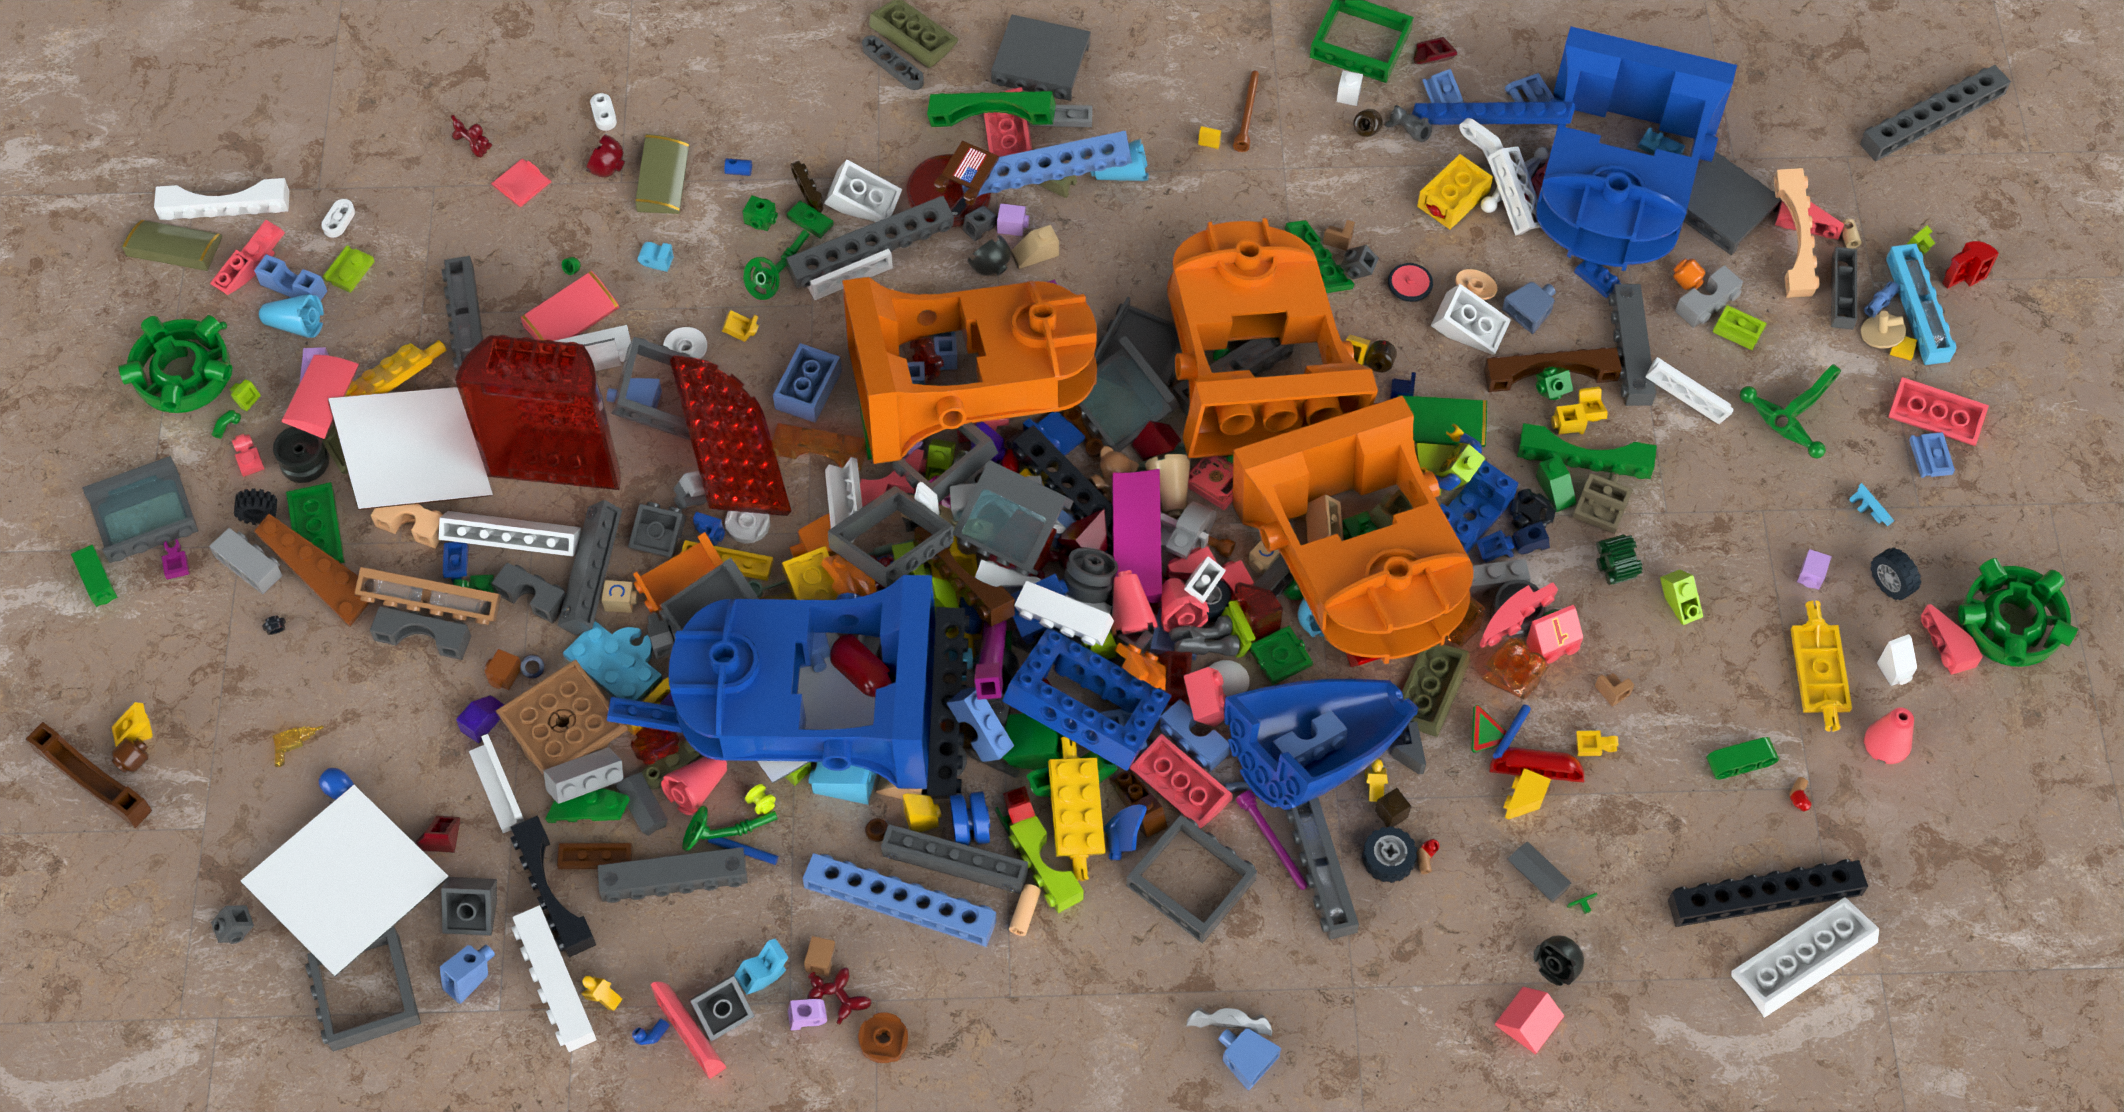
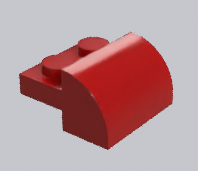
(1971, 264)

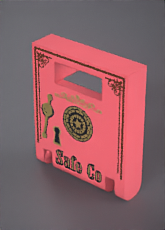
(1210, 478)

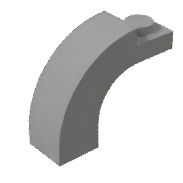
(1190, 525)

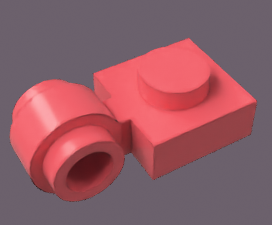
(249, 459)

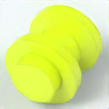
(763, 802)

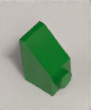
(1556, 483)

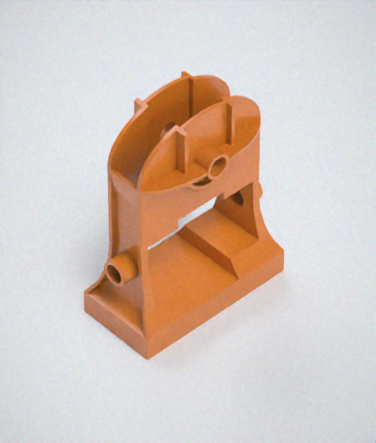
(1255, 285)
(1030, 345)
(1376, 591)

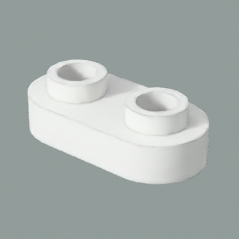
(601, 108)
(336, 219)

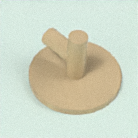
(1883, 330)

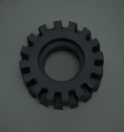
(254, 505)

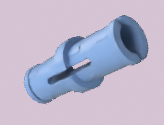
(1881, 299)

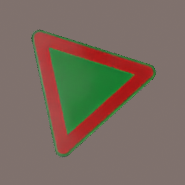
(1485, 731)

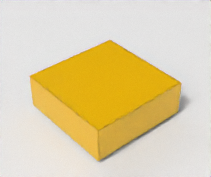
(1209, 137)
(1905, 349)

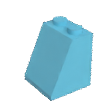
(850, 784)

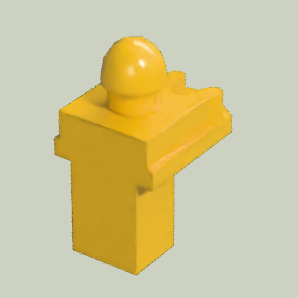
(1376, 778)
(600, 991)

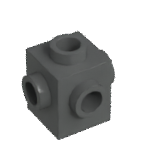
(1359, 262)
(232, 924)

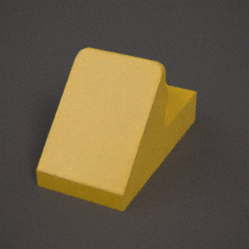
(132, 725)

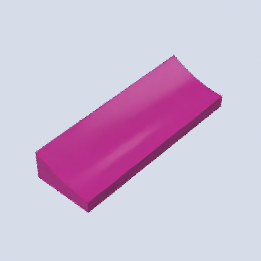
(1138, 528)

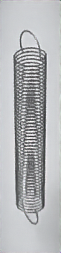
(997, 761)

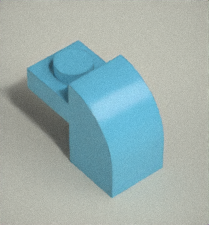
(763, 969)

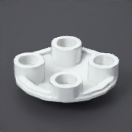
(1234, 677)

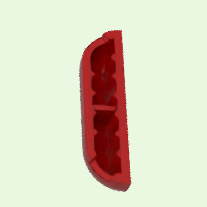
(859, 665)
(1545, 763)

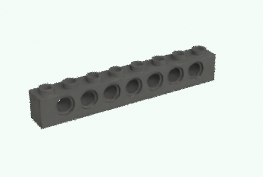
(1934, 112)
(876, 232)

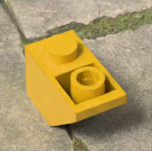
(1528, 794)

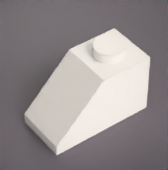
(1204, 579)
(1898, 661)

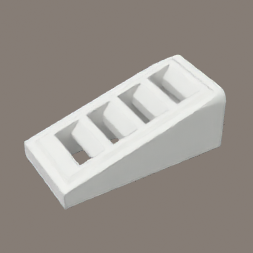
(927, 497)

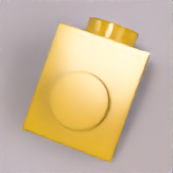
(740, 326)
(1592, 403)

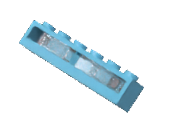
(1921, 304)

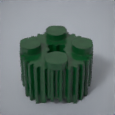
(1618, 559)

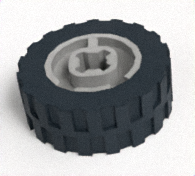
(1895, 573)
(1389, 854)

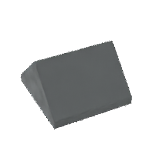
(721, 1008)

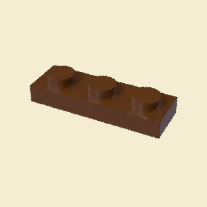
(592, 854)

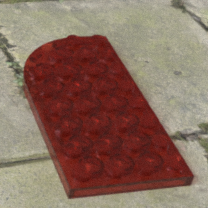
(729, 440)

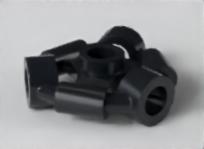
(1530, 511)

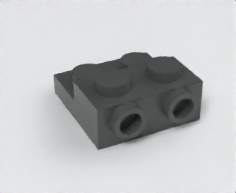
(657, 529)

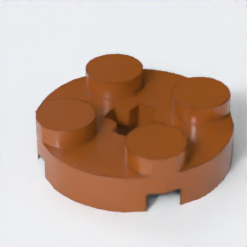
(875, 1026)

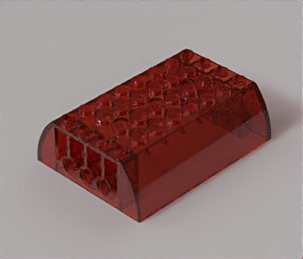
(540, 406)

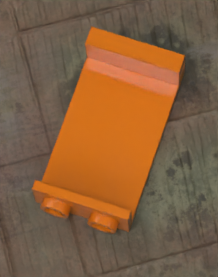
(677, 573)

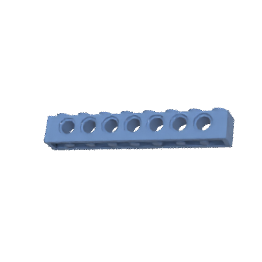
(1054, 157)
(907, 909)

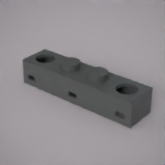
(1844, 288)

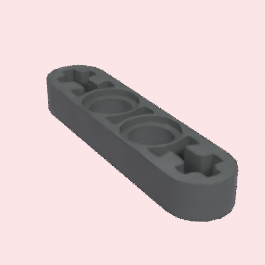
(890, 64)

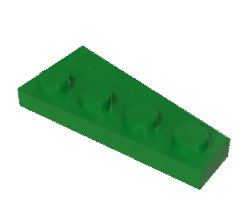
(1331, 273)

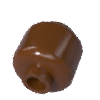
(130, 755)

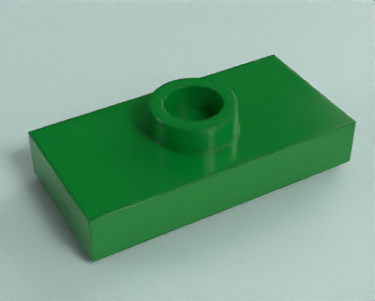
(810, 219)

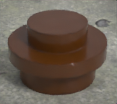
(876, 829)

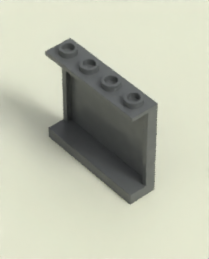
(1040, 56)
(1727, 203)
(1151, 336)
(719, 584)

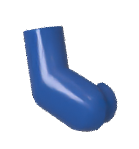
(650, 1036)

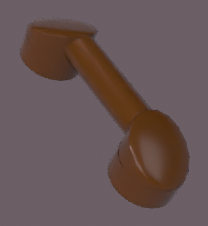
(1093, 446)

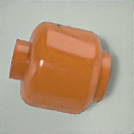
(1689, 274)

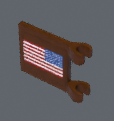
(969, 168)

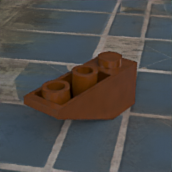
(1134, 792)

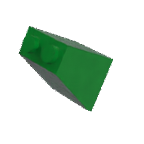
(1032, 743)

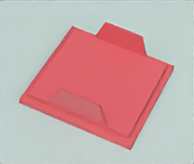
(521, 182)

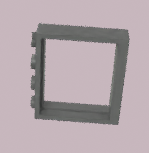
(641, 413)
(960, 471)
(874, 512)
(1171, 908)
(377, 1028)

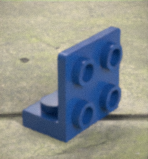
(1058, 431)

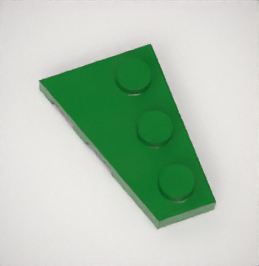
(595, 805)

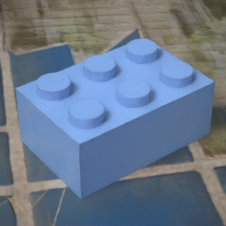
(807, 383)

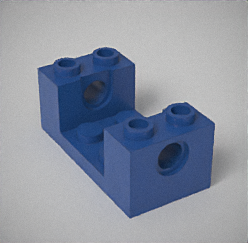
(1486, 498)

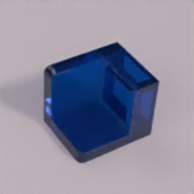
(1403, 387)

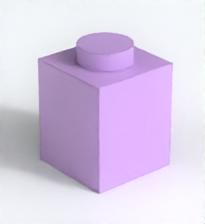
(1012, 219)
(1814, 569)

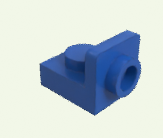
(710, 525)
(1495, 546)

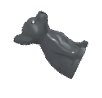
(1418, 128)

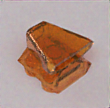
(1515, 668)

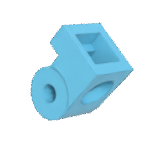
(656, 256)

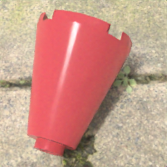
(1130, 605)
(1891, 736)
(693, 783)

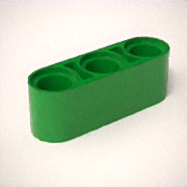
(1742, 758)

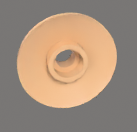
(1477, 283)

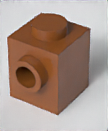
(502, 669)

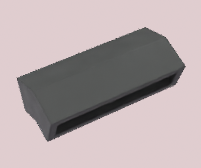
(1276, 577)
(643, 804)
(1539, 871)

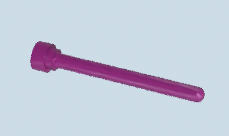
(1248, 802)

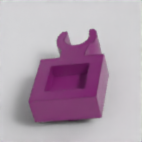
(176, 562)

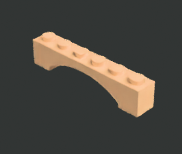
(1791, 188)

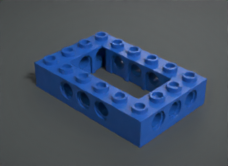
(1074, 719)

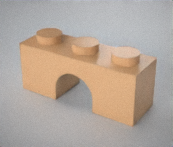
(425, 527)

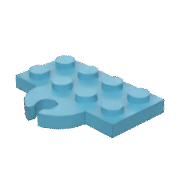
(616, 662)

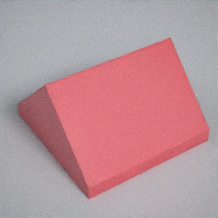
(1530, 1018)

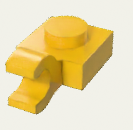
(1591, 743)

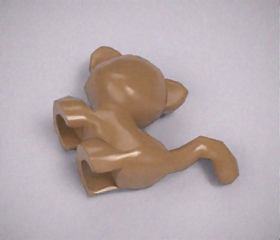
(1111, 463)

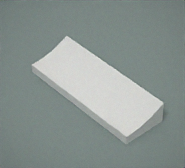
(1806, 956)

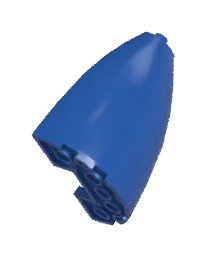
(1367, 708)

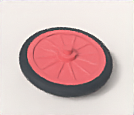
(1410, 282)

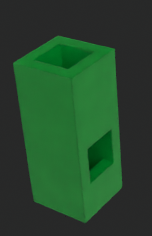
(94, 575)

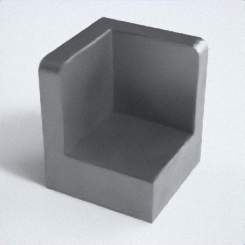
(1143, 641)

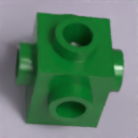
(760, 213)
(1554, 382)

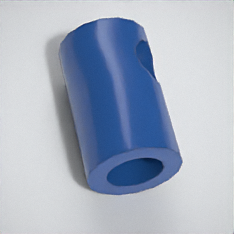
(738, 167)

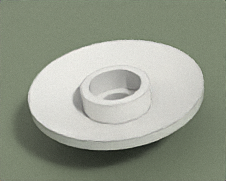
(689, 339)

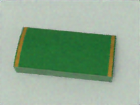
(1436, 415)

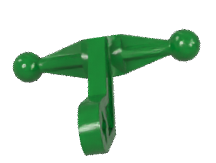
(1793, 429)

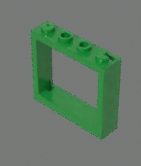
(1354, 61)

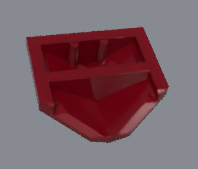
(1434, 51)

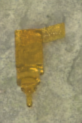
(290, 740)

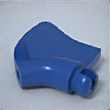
(1123, 830)

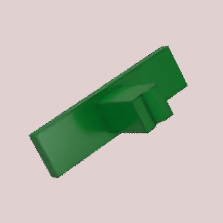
(1004, 820)
(1583, 903)

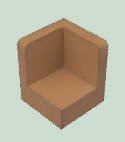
(1339, 237)
(1613, 689)
(819, 956)

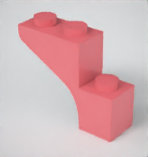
(874, 488)
(1184, 568)

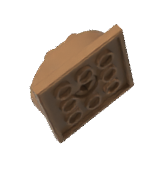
(560, 699)

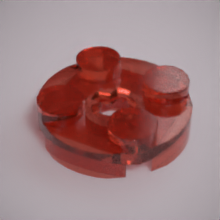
(925, 353)
(650, 752)

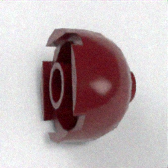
(606, 158)

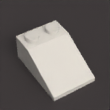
(862, 193)
(1470, 320)

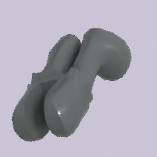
(1192, 638)

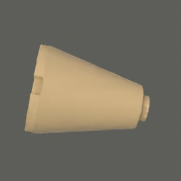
(1173, 482)

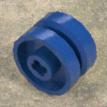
(969, 819)

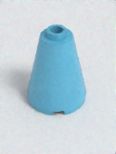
(1131, 172)
(294, 315)

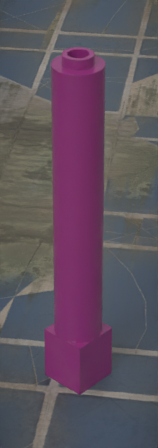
(989, 670)

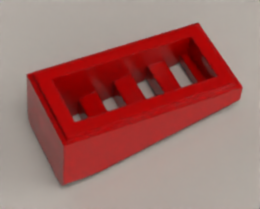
(1018, 804)

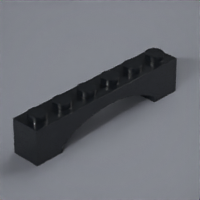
(572, 930)

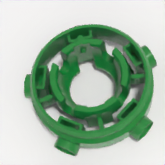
(168, 343)
(2022, 590)

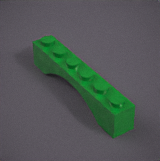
(949, 109)
(1631, 460)

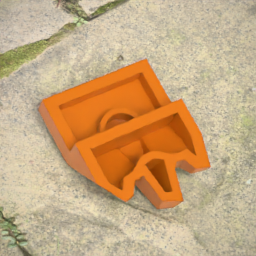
(848, 577)
(1143, 665)

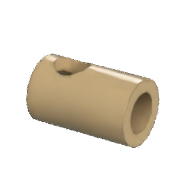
(1850, 234)

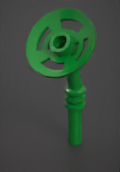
(764, 276)
(698, 830)

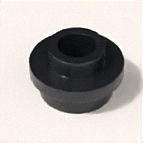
(274, 625)

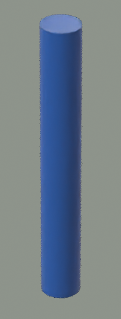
(1512, 731)
(749, 851)

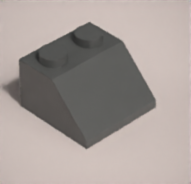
(468, 905)

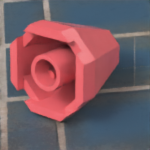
(1180, 607)

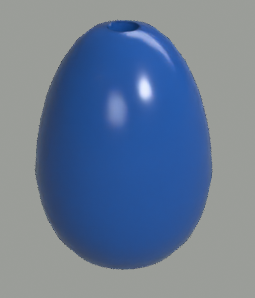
(335, 782)

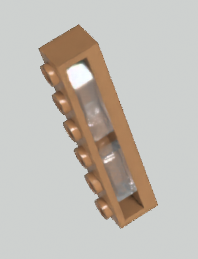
(427, 594)

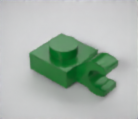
(477, 582)

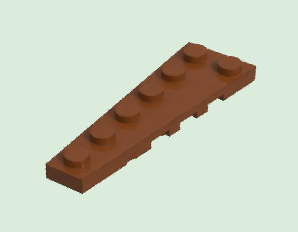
(321, 572)

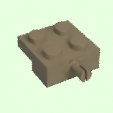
(1603, 502)

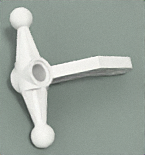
(1490, 144)

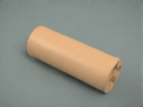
(1024, 910)

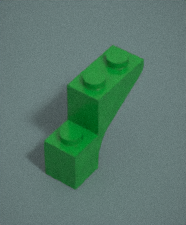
(1040, 779)

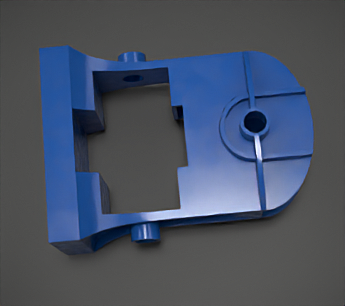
(1616, 201)
(740, 673)

